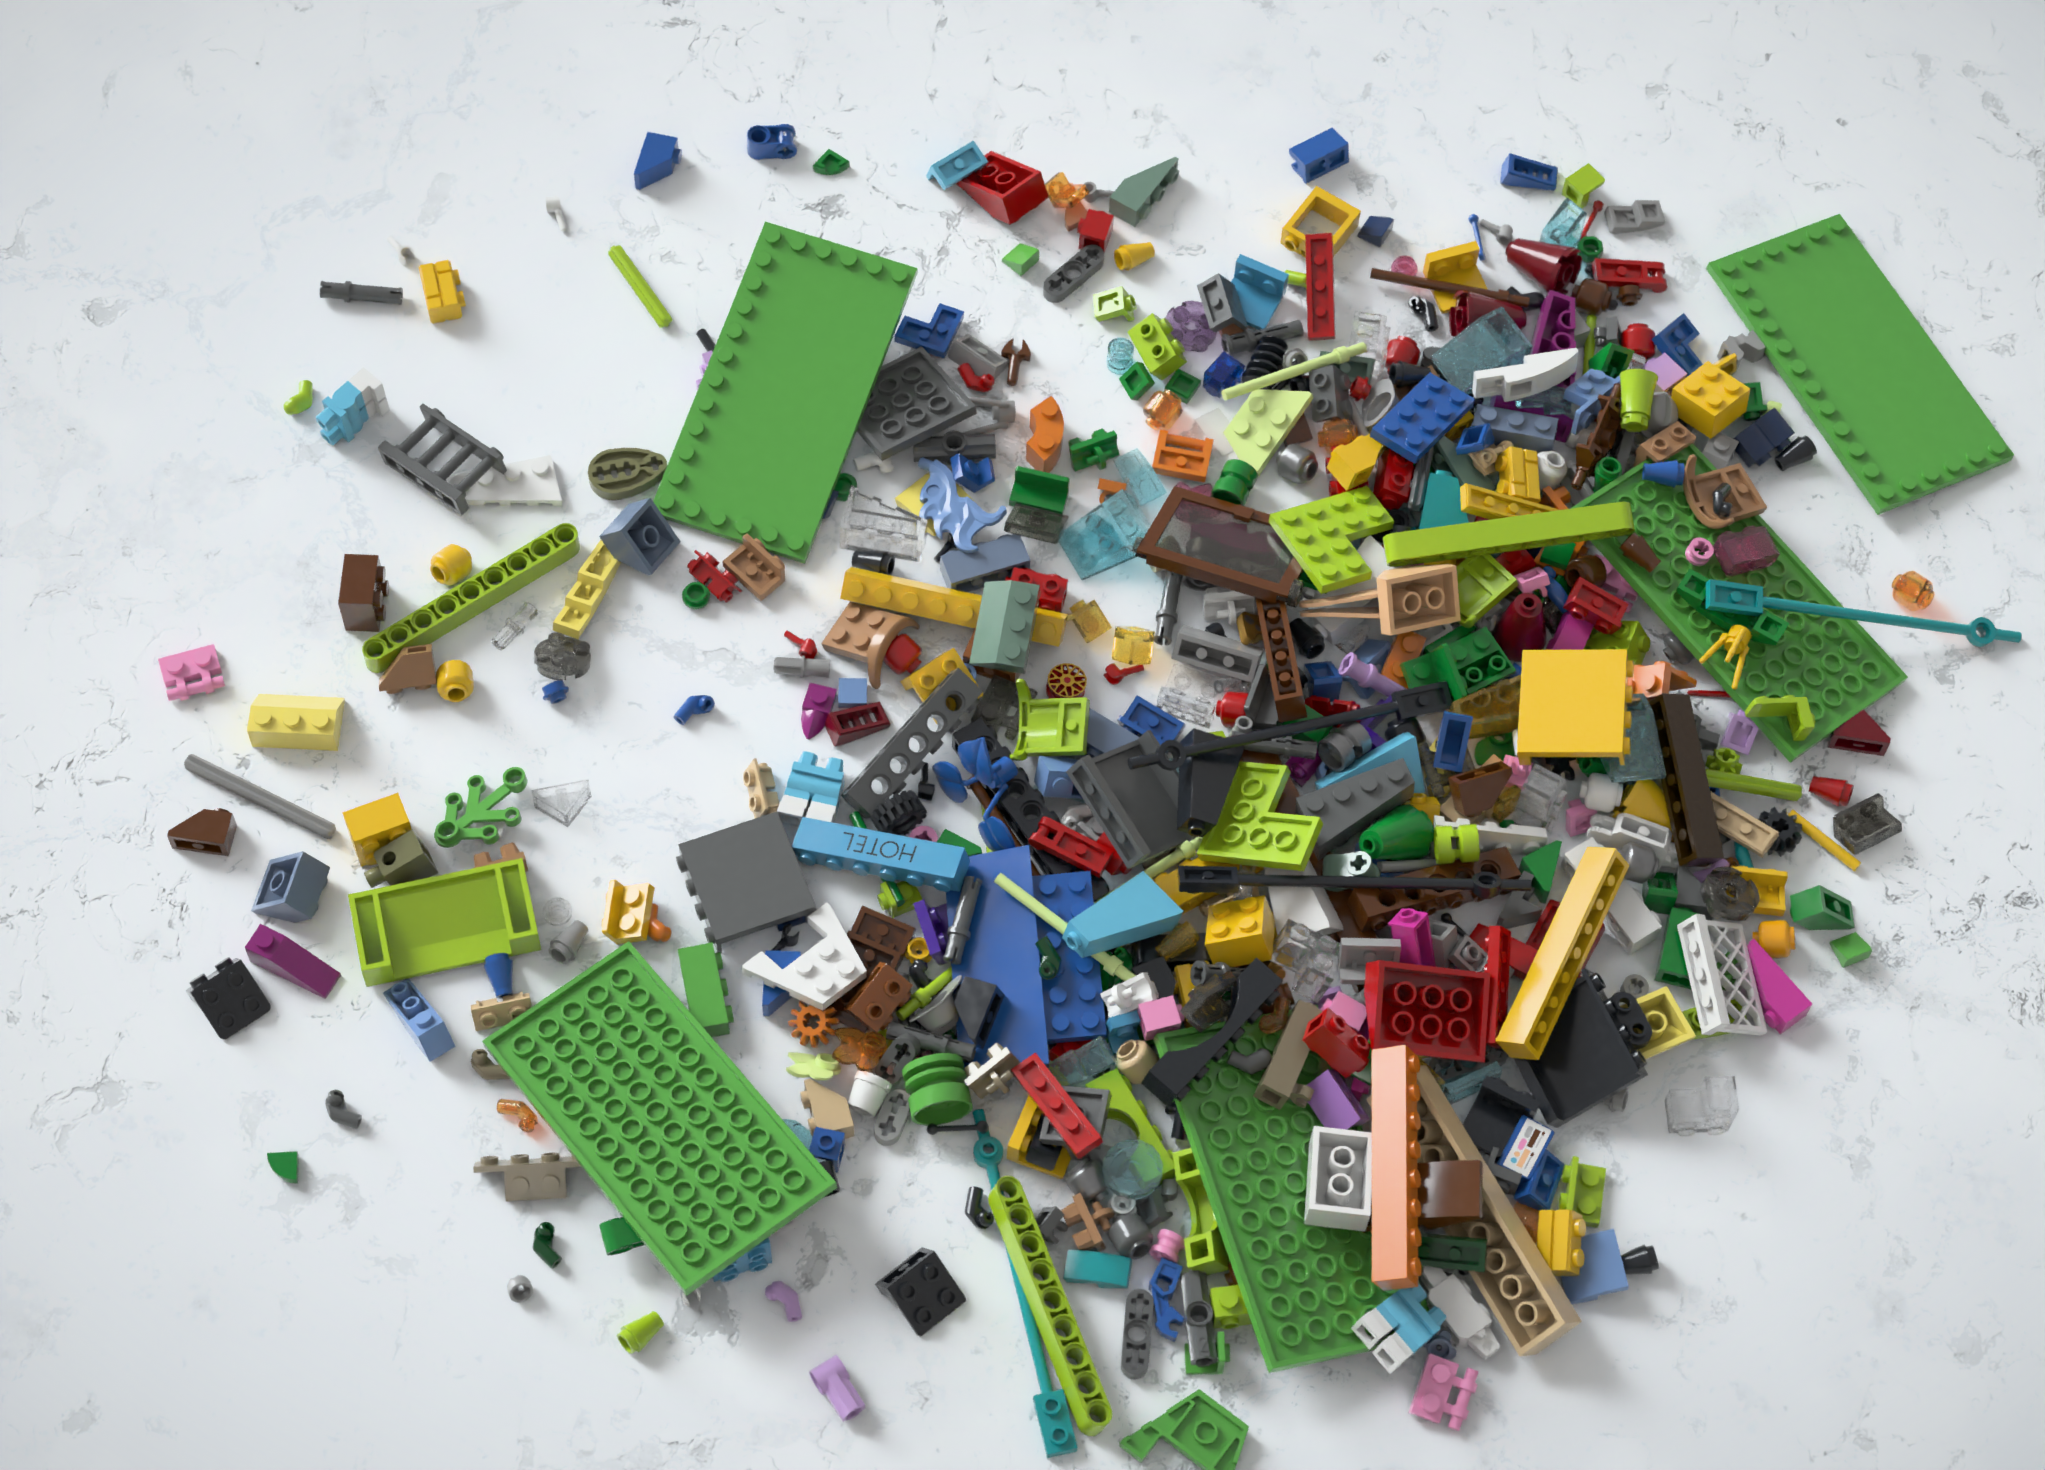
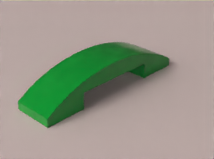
(1763, 628)

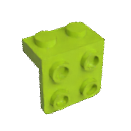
(1629, 637)

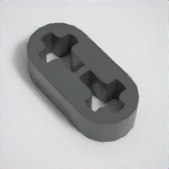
(892, 1055)

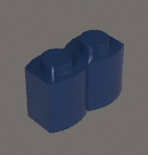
(1763, 437)

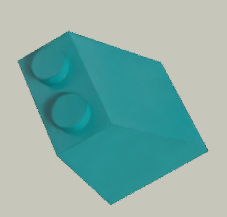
(1442, 502)

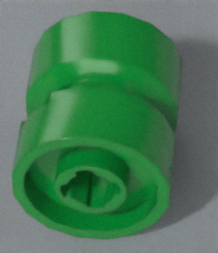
(1235, 482)

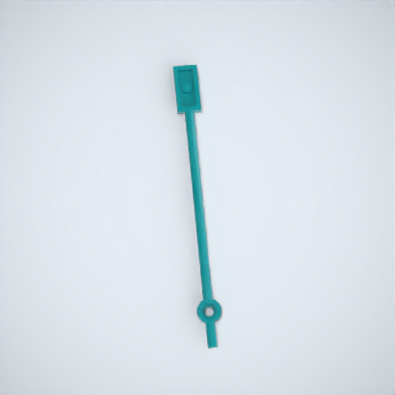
(1750, 601)
(1049, 1405)

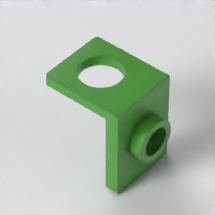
(1223, 1356)

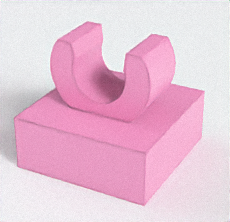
(1533, 580)
(1520, 772)
(1578, 817)

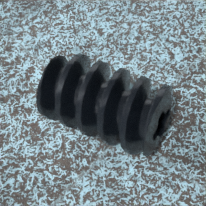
(1265, 359)

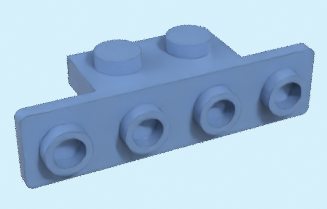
(1585, 393)

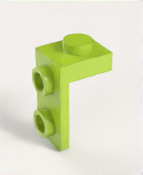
(1795, 708)

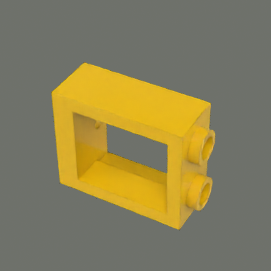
(1328, 207)

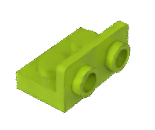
(1583, 1190)

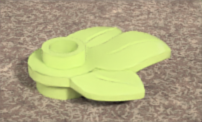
(817, 1067)

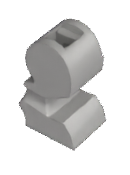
(1745, 347)

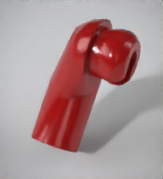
(973, 382)

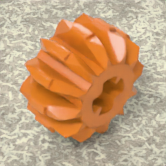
(807, 1032)

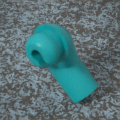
(1742, 855)

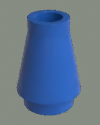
(1666, 473)
(500, 973)

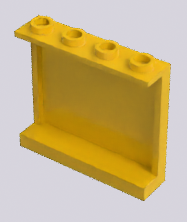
(1574, 704)

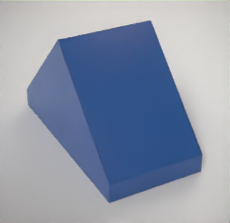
(1323, 680)
(1452, 741)

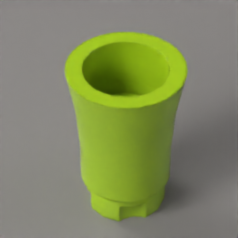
(1636, 398)

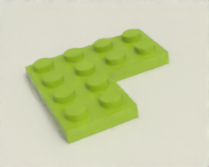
(1322, 532)
(1252, 832)

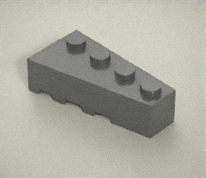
(1356, 803)

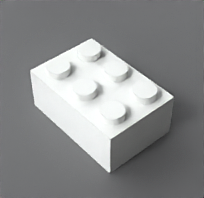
(1339, 1179)

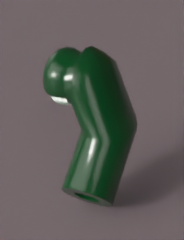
(1050, 959)
(543, 1244)

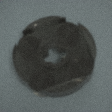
(575, 656)
(1722, 905)

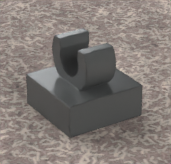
(1610, 333)
(1153, 1209)
(1048, 1220)

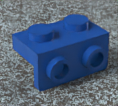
(1146, 716)

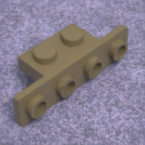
(530, 1177)

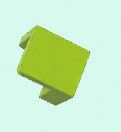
(1581, 183)

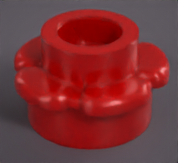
(1360, 388)

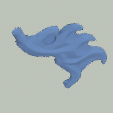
(951, 512)

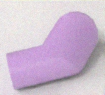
(787, 1296)

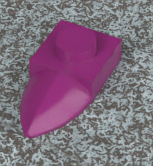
(815, 708)

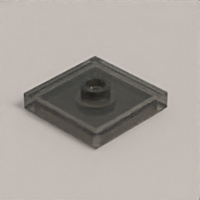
(1036, 523)

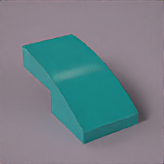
(1097, 1268)

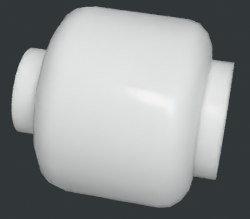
(1551, 469)
(1600, 792)

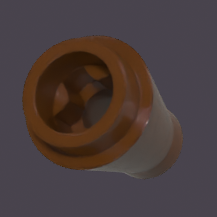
(1639, 552)

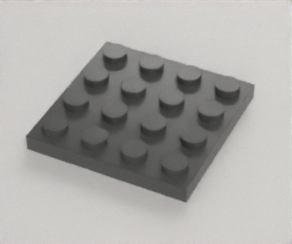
(911, 404)

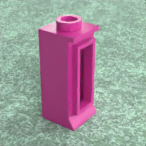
(1415, 937)

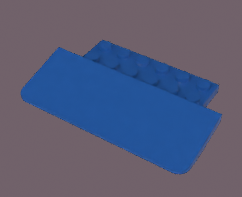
(1006, 955)

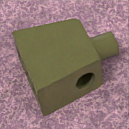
(401, 861)

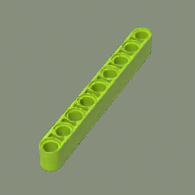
(1508, 534)
(478, 585)
(1047, 1318)

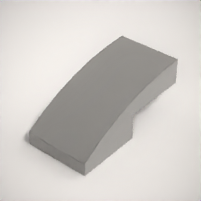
(1638, 217)

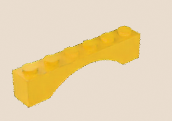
(1356, 460)

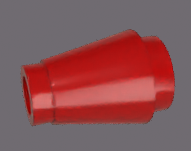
(1832, 790)

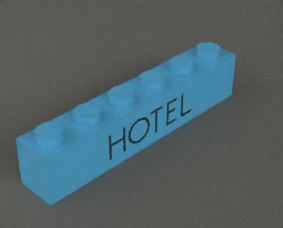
(881, 854)

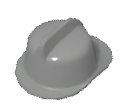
(1379, 402)
(1663, 413)
(941, 1012)

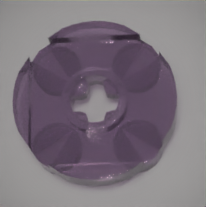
(1196, 339)

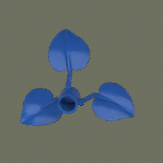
(976, 761)

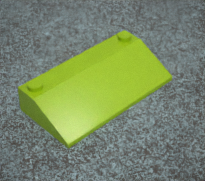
(443, 922)

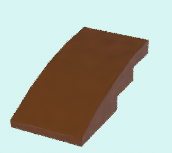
(875, 940)
(1448, 1193)

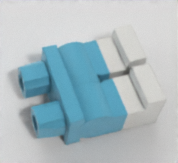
(352, 407)
(812, 783)
(1407, 1318)

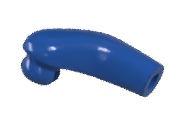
(1555, 590)

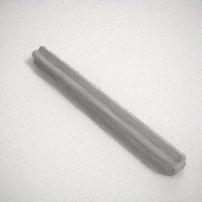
(259, 796)

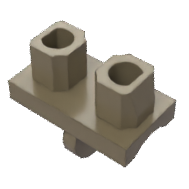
(993, 1074)

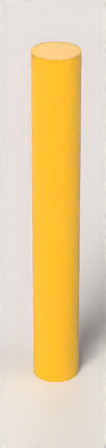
(1826, 842)

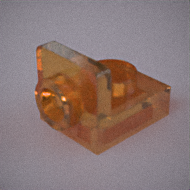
(1064, 194)

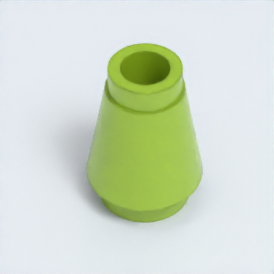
(638, 1333)

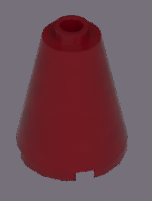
(1545, 263)
(1473, 306)
(1521, 627)

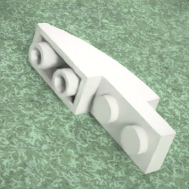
(1526, 379)

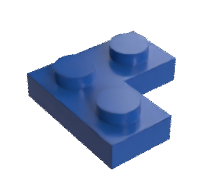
(933, 337)
(1675, 340)

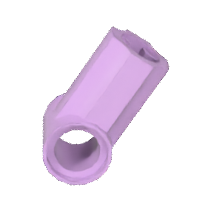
(833, 1381)

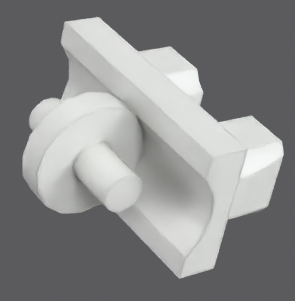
(1226, 605)
(1128, 994)

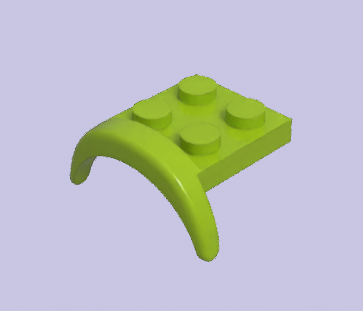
(1481, 586)
(1050, 725)

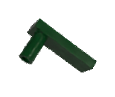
(1452, 1252)

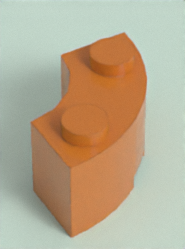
(1046, 444)

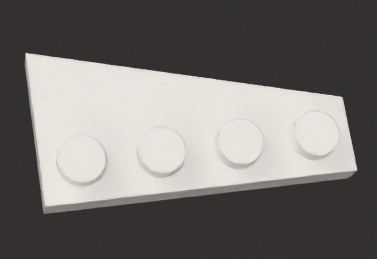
(524, 482)
(1517, 838)

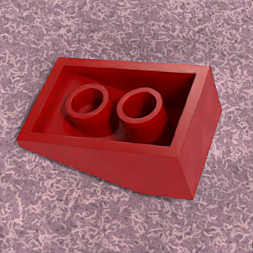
(1005, 188)

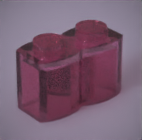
(1745, 550)

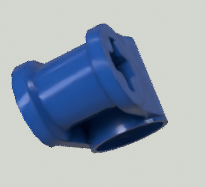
(768, 142)

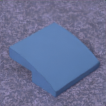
(1601, 1271)

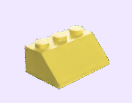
(295, 722)
(1666, 1021)

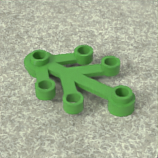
(480, 811)

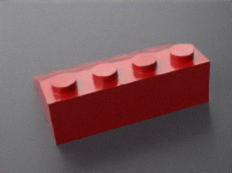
(1427, 1009)

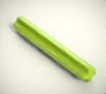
(640, 286)
(1753, 785)

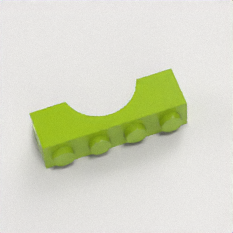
(1133, 1114)
(1204, 1244)

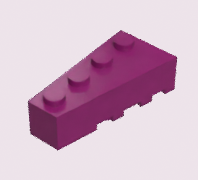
(1555, 328)

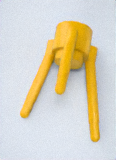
(1735, 643)

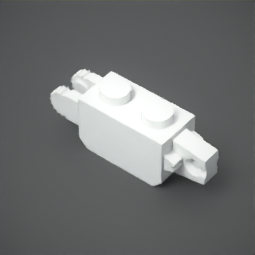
(1630, 828)
(1465, 1318)

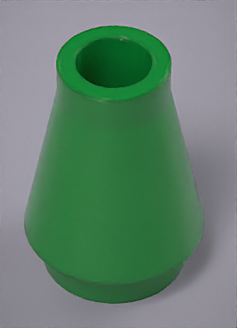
(1605, 472)

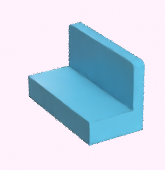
(957, 165)

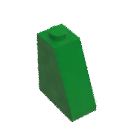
(1671, 962)

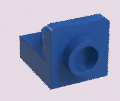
(972, 475)
(828, 1146)

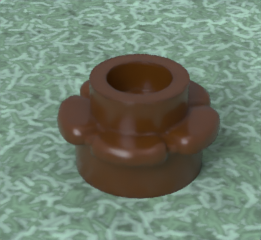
(1629, 295)

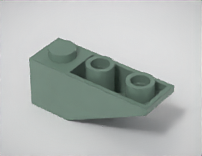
(1139, 192)

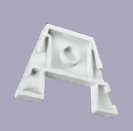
(822, 971)

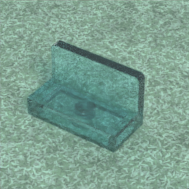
(1470, 1083)

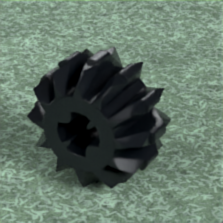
(1788, 830)

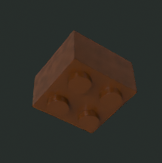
(363, 592)

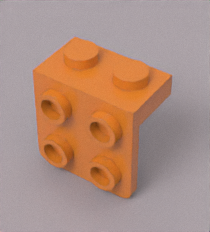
(1659, 679)

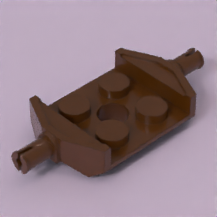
(1600, 440)

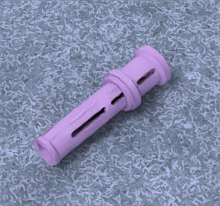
(1367, 675)

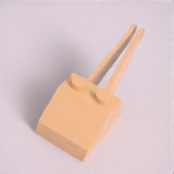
(1407, 599)

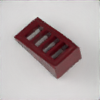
(842, 733)

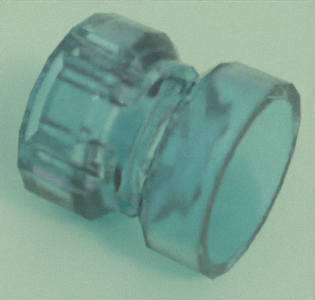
(1119, 355)

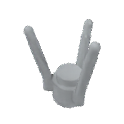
(1001, 411)

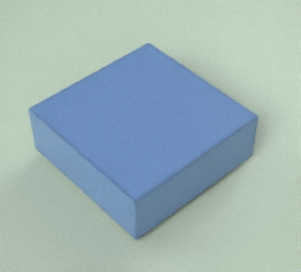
(852, 692)

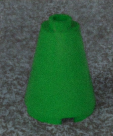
(1399, 835)

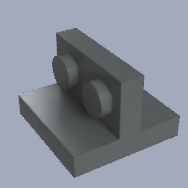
(1092, 1103)

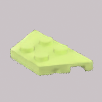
(1265, 424)

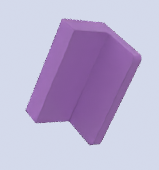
(1335, 1102)

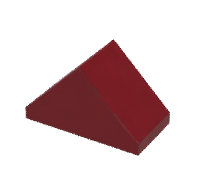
(1860, 735)

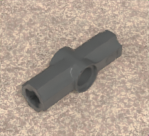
(969, 446)
(1199, 1334)

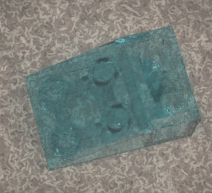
(1483, 345)
(1105, 535)
(1645, 754)

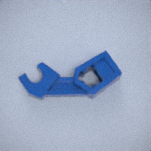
(1166, 1315)

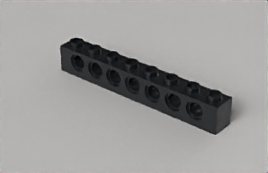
(1016, 809)

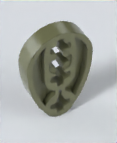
(625, 486)

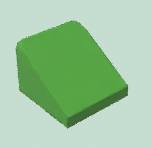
(1021, 258)
(1850, 949)

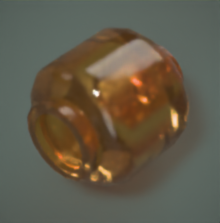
(1162, 410)
(1337, 433)
(1912, 591)

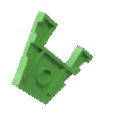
(1196, 1429)

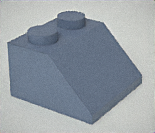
(640, 537)
(291, 887)

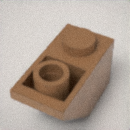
(410, 668)

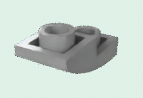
(1470, 956)

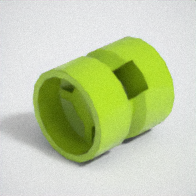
(1466, 844)

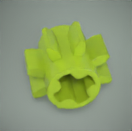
(1724, 760)

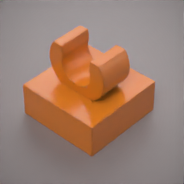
(1110, 487)

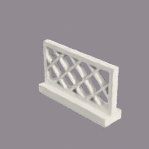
(1707, 979)

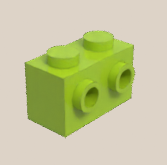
(1157, 346)
(1228, 1307)

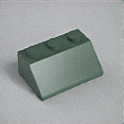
(1005, 625)

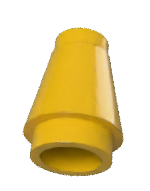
(1132, 255)

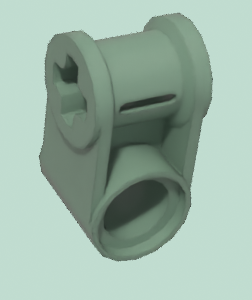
(1349, 865)

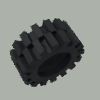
(899, 813)

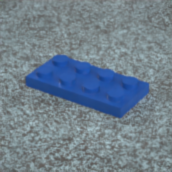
(1422, 417)

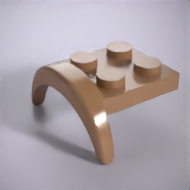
(1699, 491)
(865, 636)

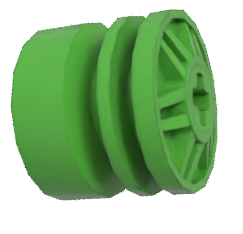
(937, 1089)

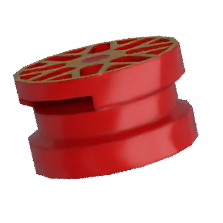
(1066, 683)

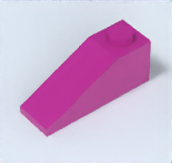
(1779, 997)

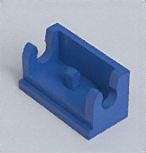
(1319, 155)

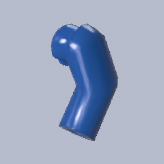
(694, 705)

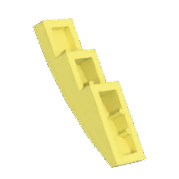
(587, 592)

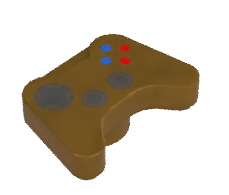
(1249, 628)

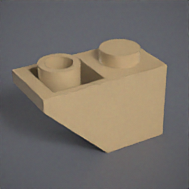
(827, 1109)

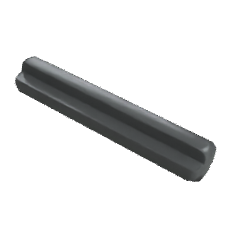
(1420, 482)

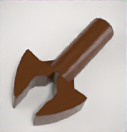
(1015, 359)

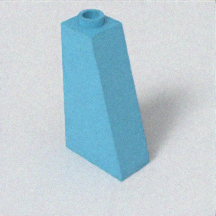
(1400, 747)
(1123, 917)

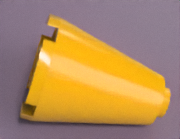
(1644, 801)

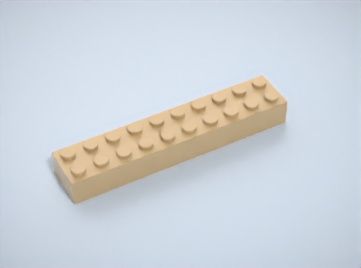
(1516, 1275)

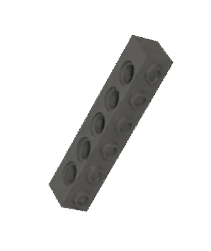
(955, 685)

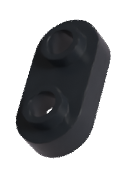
(1633, 1018)

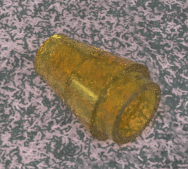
(1179, 940)

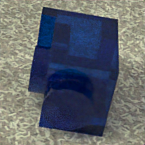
(1222, 374)

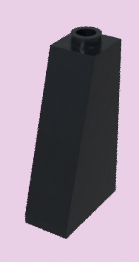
(1204, 784)

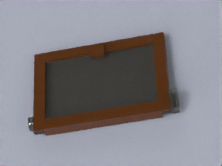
(1222, 547)

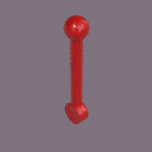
(1597, 207)

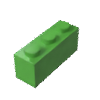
(705, 988)

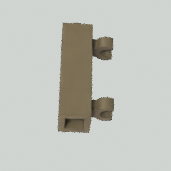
(1287, 1060)

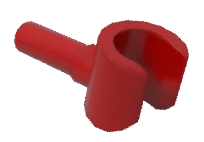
(808, 646)
(1115, 675)

